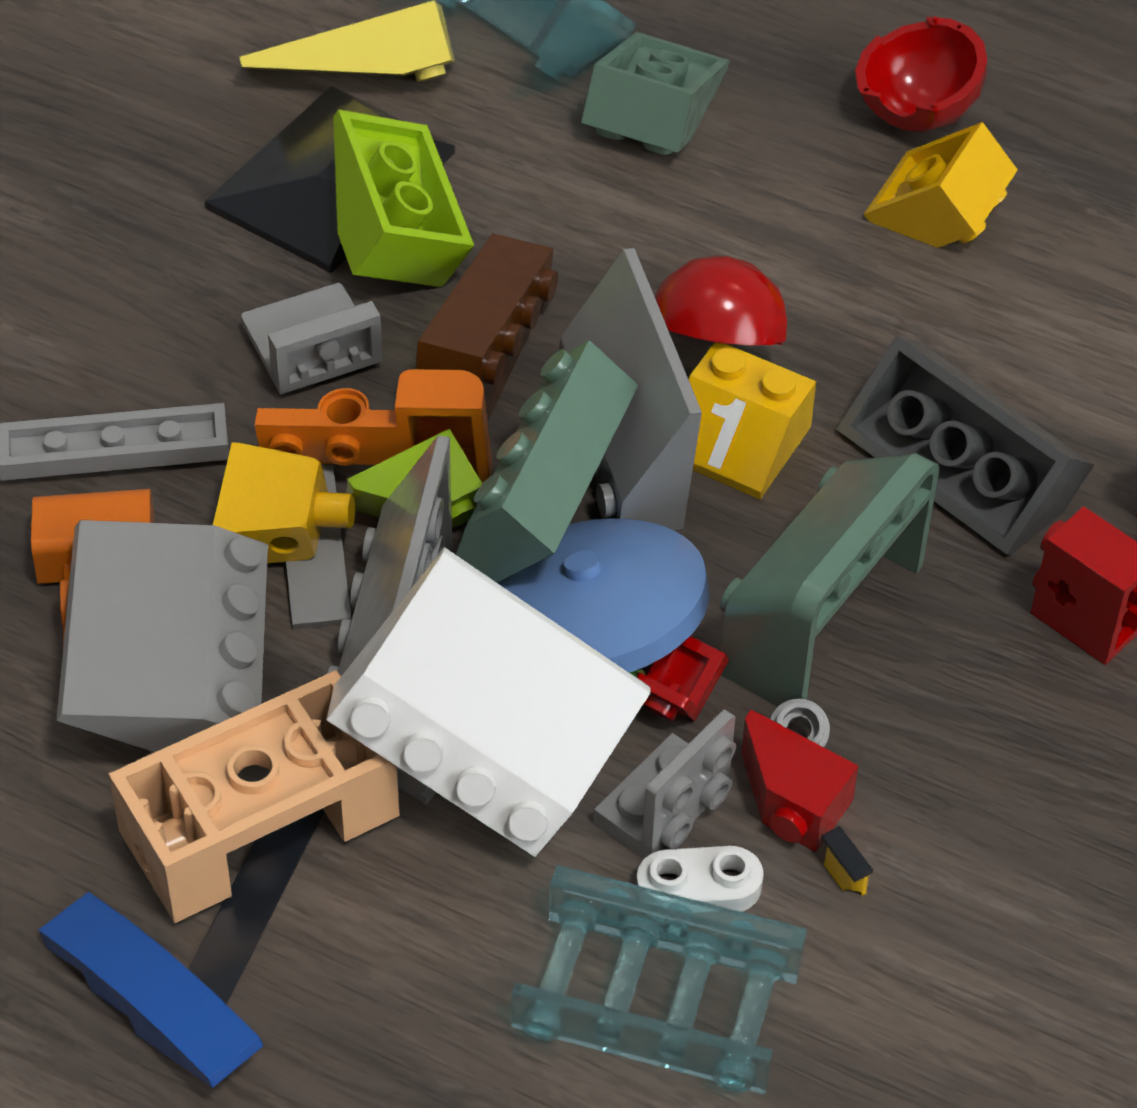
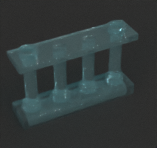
(674, 924)

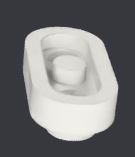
(702, 875)

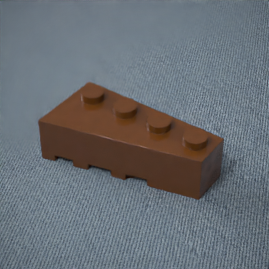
(490, 313)

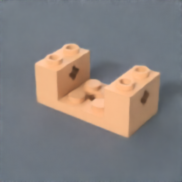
(191, 808)

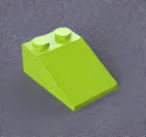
(395, 201)

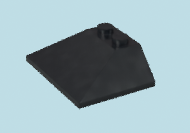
(291, 184)

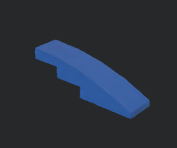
(152, 988)

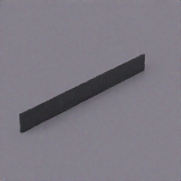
(250, 907)

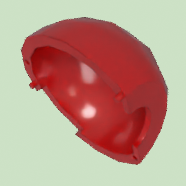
(923, 74)
(723, 302)

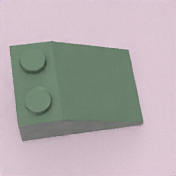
(652, 92)

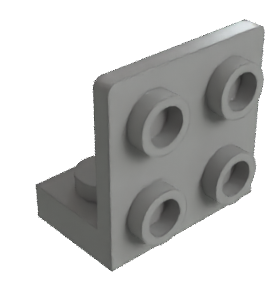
(314, 337)
(671, 789)

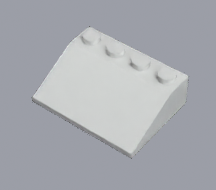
(487, 702)

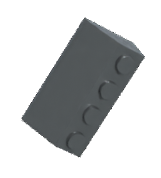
(993, 462)

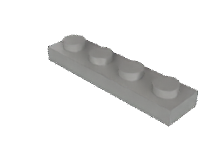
(113, 441)

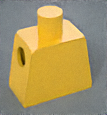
(279, 501)

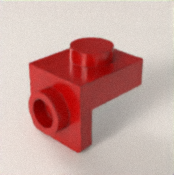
(683, 680)

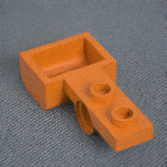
(351, 434)
(54, 526)

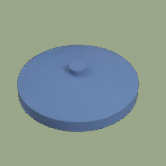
(620, 588)

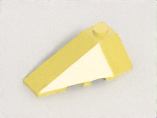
(390, 44)

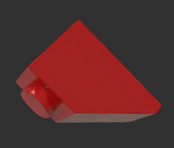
(795, 781)

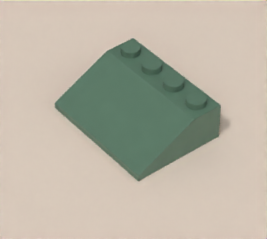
(547, 462)

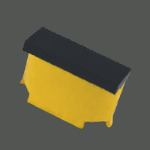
(846, 862)

